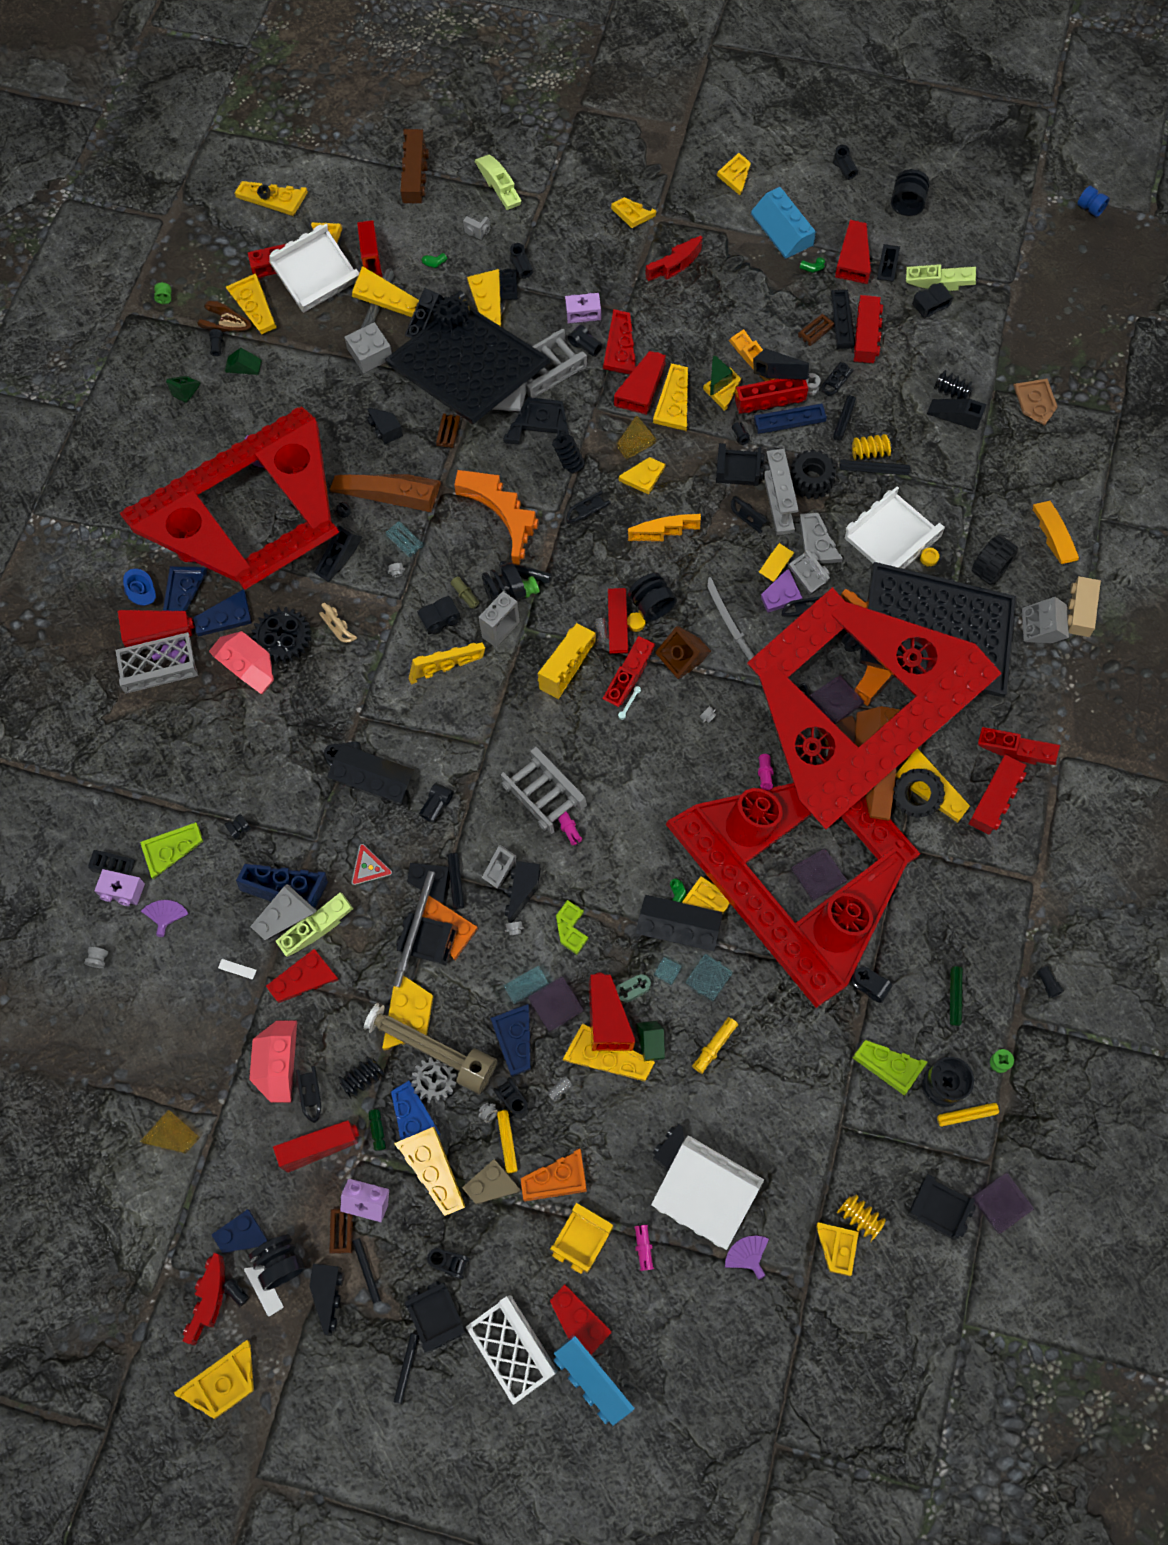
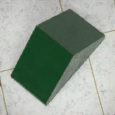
(243, 363)
(720, 375)
(182, 387)
(651, 1040)

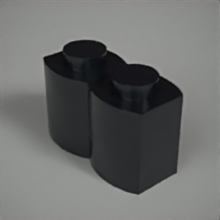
(932, 300)
(439, 615)

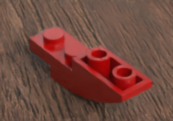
(680, 258)
(629, 672)
(1018, 748)
(211, 1291)

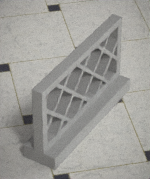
(162, 675)

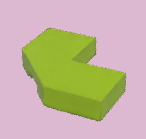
(569, 936)

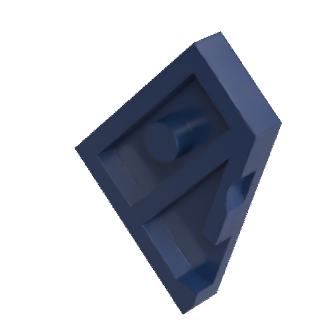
(240, 1234)

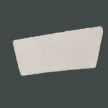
(268, 1298)

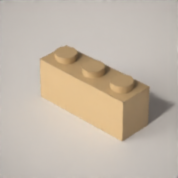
(1083, 606)

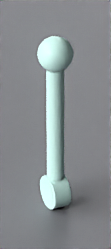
(622, 715)

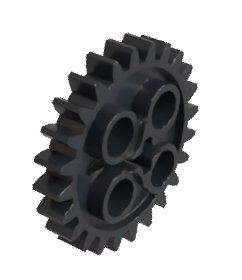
(282, 634)

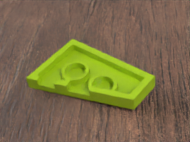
(170, 847)
(893, 1068)

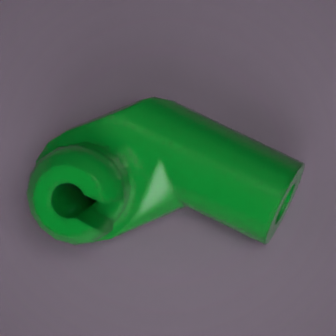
(432, 261)
(813, 267)
(678, 890)

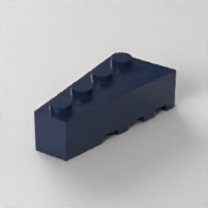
(268, 882)

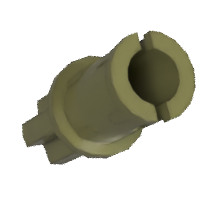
(464, 592)

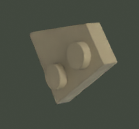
(490, 1184)

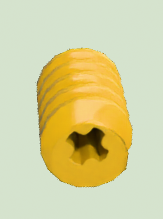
(871, 445)
(862, 1216)

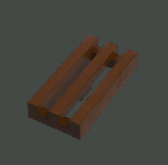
(826, 328)
(450, 419)
(341, 1250)

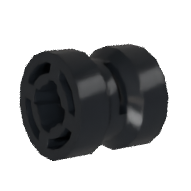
(238, 826)

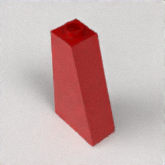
(369, 247)
(854, 256)
(640, 386)
(147, 626)
(607, 1017)
(315, 1146)

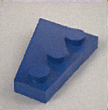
(410, 1112)

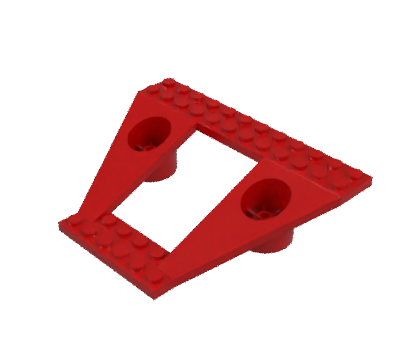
(183, 524)
(951, 680)
(817, 948)

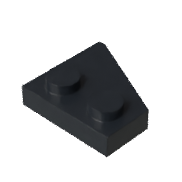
(417, 876)

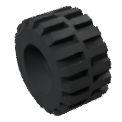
(817, 463)
(994, 559)
(901, 793)

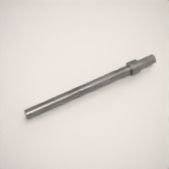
(402, 965)

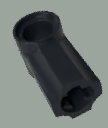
(844, 162)
(520, 260)
(581, 338)
(438, 798)

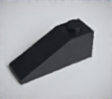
(338, 553)

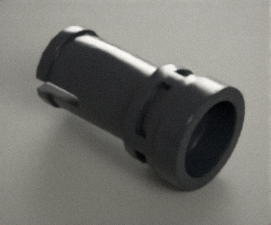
(216, 339)
(1052, 987)

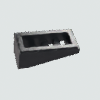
(99, 859)

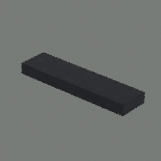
(842, 319)

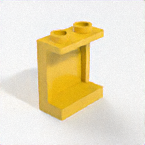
(581, 1239)

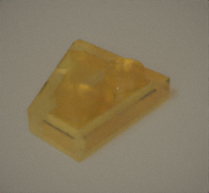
(635, 439)
(171, 1134)

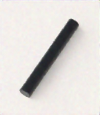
(366, 1271)
(406, 1368)

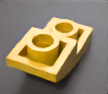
(776, 562)

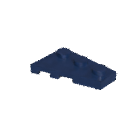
(182, 586)
(225, 615)
(514, 1038)

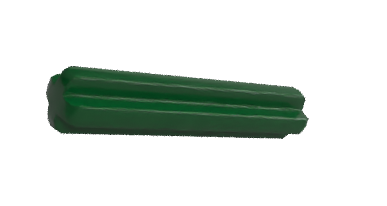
(956, 996)

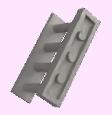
(561, 370)
(780, 492)
(563, 785)

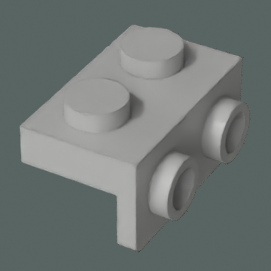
(809, 571)

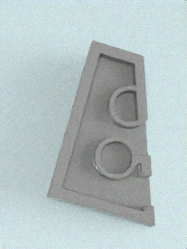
(817, 539)
(282, 913)

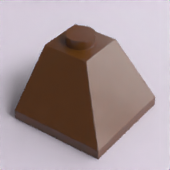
(682, 652)

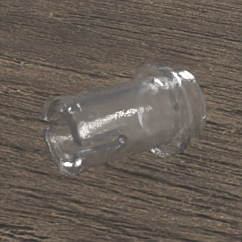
(601, 630)
(559, 1088)

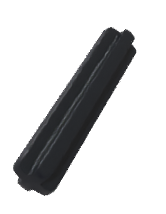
(844, 417)
(527, 572)
(455, 880)

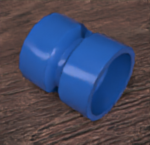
(1093, 201)

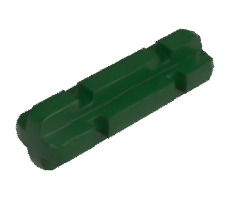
(377, 1130)

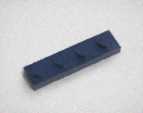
(790, 418)

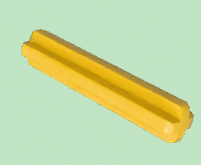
(967, 1114)
(507, 1141)

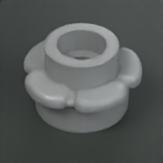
(396, 569)
(708, 714)
(514, 928)
(487, 1112)

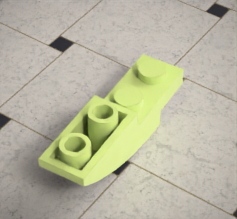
(500, 180)
(933, 274)
(315, 926)

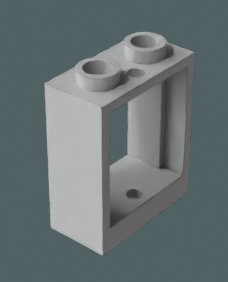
(504, 615)

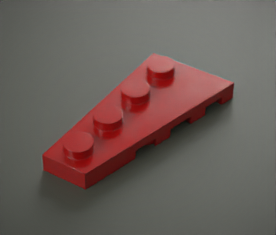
(619, 348)

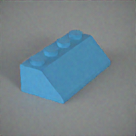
(783, 223)
(593, 1380)

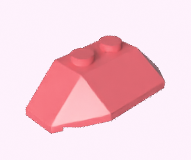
(244, 659)
(274, 1061)

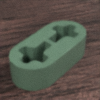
(630, 984)

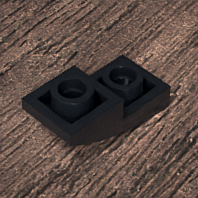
(508, 284)

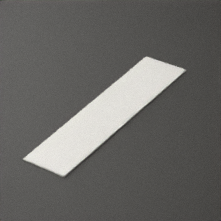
(237, 969)

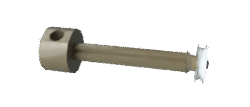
(464, 1064)

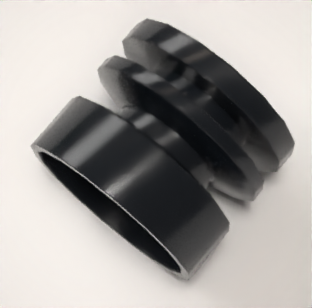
(910, 192)
(507, 581)
(652, 596)
(958, 1078)
(275, 1258)

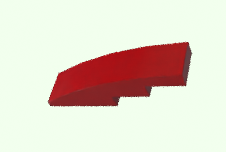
(617, 620)

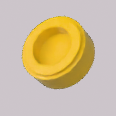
(929, 557)
(635, 622)

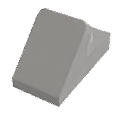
(499, 866)

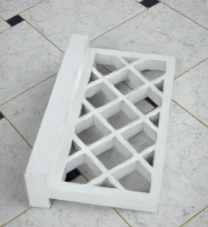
(526, 1336)

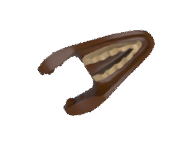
(228, 321)

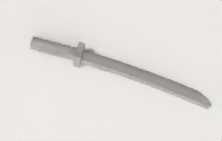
(738, 638)

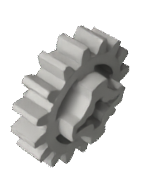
(424, 1078)

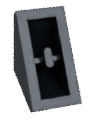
(888, 262)

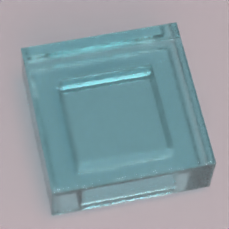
(667, 970)

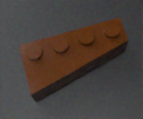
(414, 166)

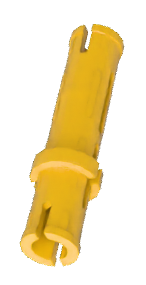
(710, 1051)

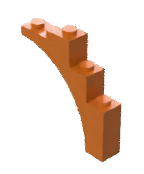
(488, 490)
(874, 678)

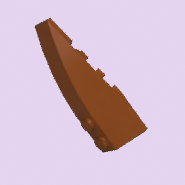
(393, 489)
(880, 797)

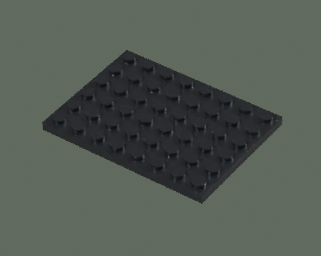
(467, 364)
(945, 607)

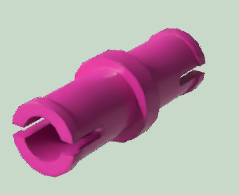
(765, 772)
(569, 828)
(643, 1247)

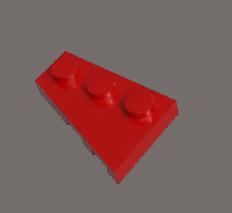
(304, 975)
(579, 1320)

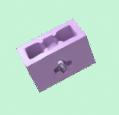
(583, 308)
(119, 887)
(364, 1200)

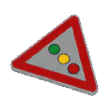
(368, 867)

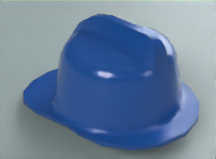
(139, 587)

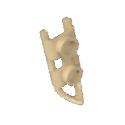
(341, 626)

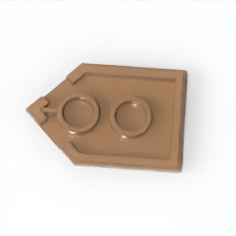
(1036, 399)

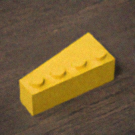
(566, 660)

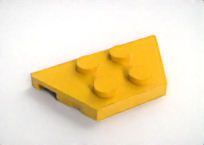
(411, 1007)
(222, 1383)

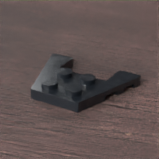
(538, 415)

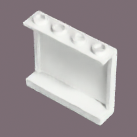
(313, 268)
(892, 532)
(707, 1192)

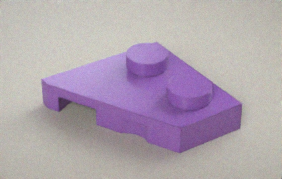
(780, 592)

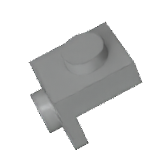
(476, 228)

